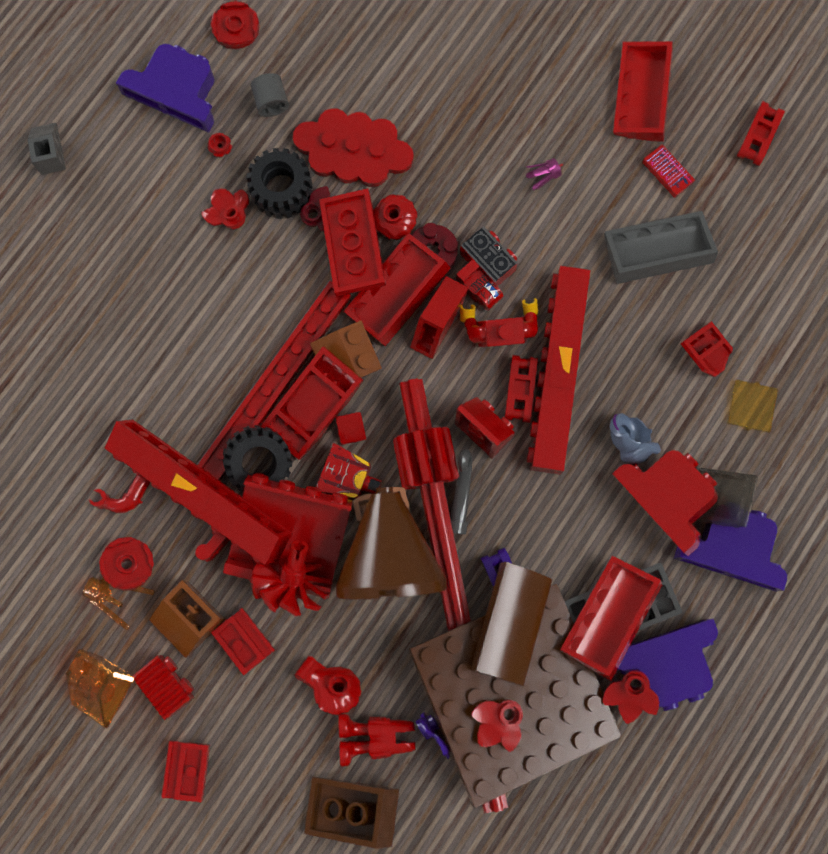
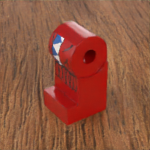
(480, 286)

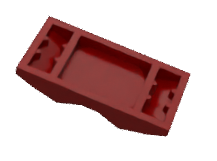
(313, 402)

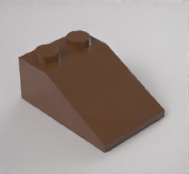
(352, 812)

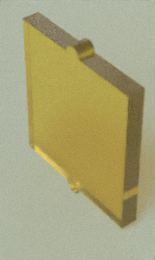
(752, 406)

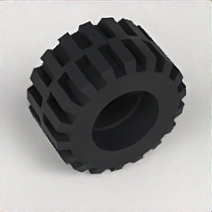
(278, 164)
(253, 438)

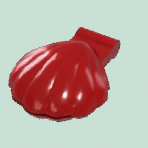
(395, 216)
(333, 688)

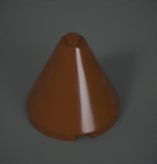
(389, 554)

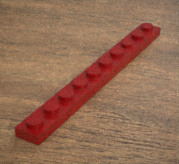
(277, 375)

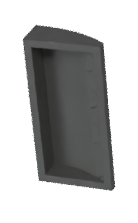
(660, 247)

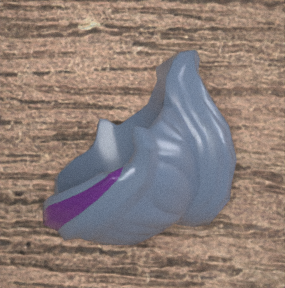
(632, 439)

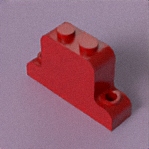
(672, 495)

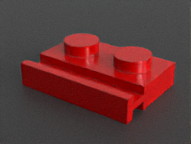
(243, 641)
(185, 771)

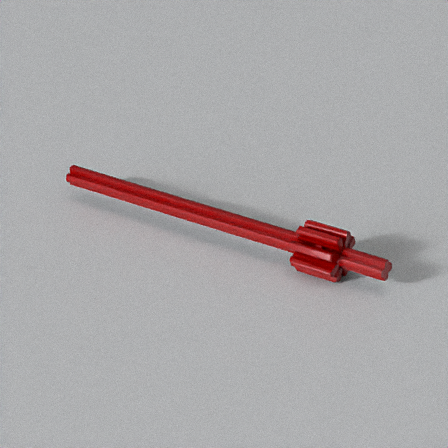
(425, 463)

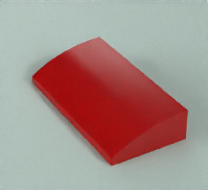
(643, 90)
(410, 277)
(611, 617)

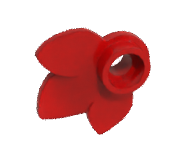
(226, 205)
(632, 699)
(495, 727)

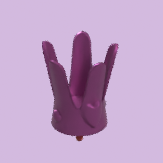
(550, 168)

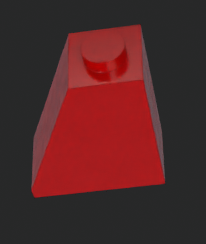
(438, 317)

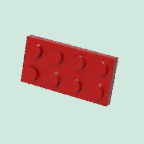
(352, 242)

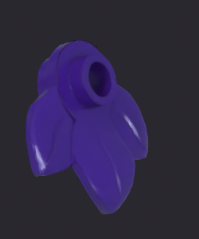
(429, 727)

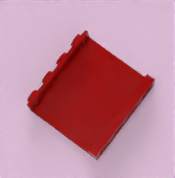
(307, 513)

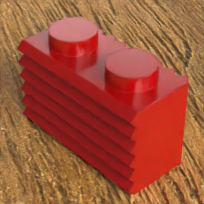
(164, 686)

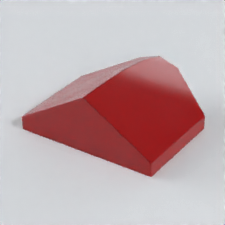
(708, 349)

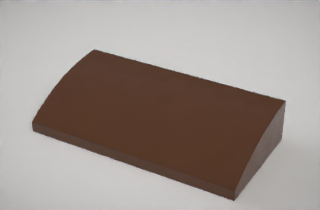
(511, 623)

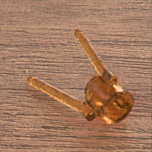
(99, 592)

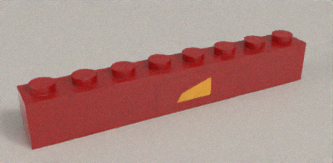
(560, 370)
(198, 492)

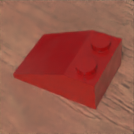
(483, 426)

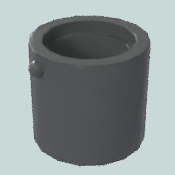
(269, 95)

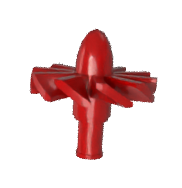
(286, 581)

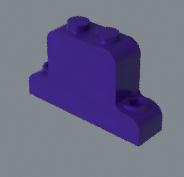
(174, 85)
(740, 552)
(674, 663)

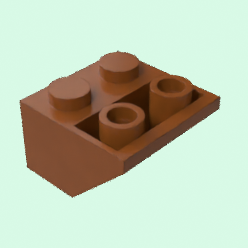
(186, 618)

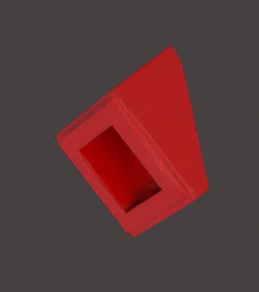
(351, 428)

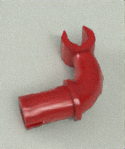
(128, 501)

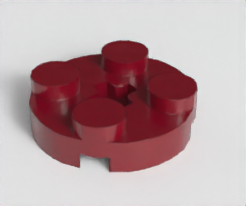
(442, 237)

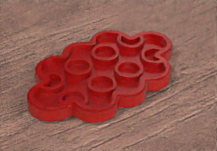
(353, 147)

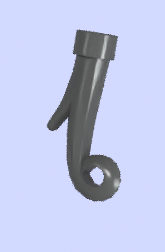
(461, 497)

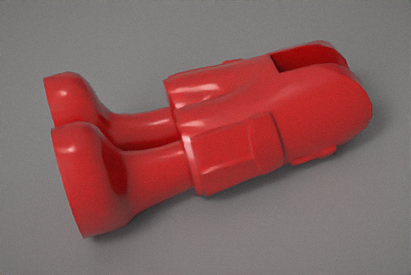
(382, 738)

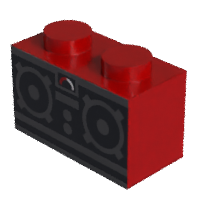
(490, 255)

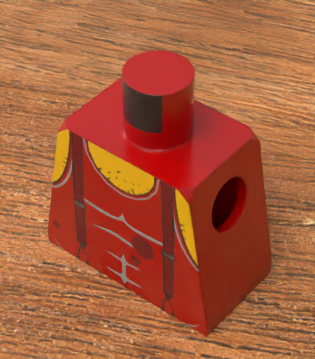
(346, 474)

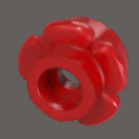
(215, 140)

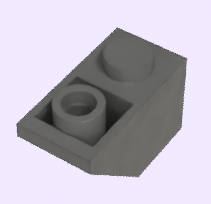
(46, 149)

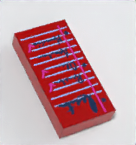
(668, 171)

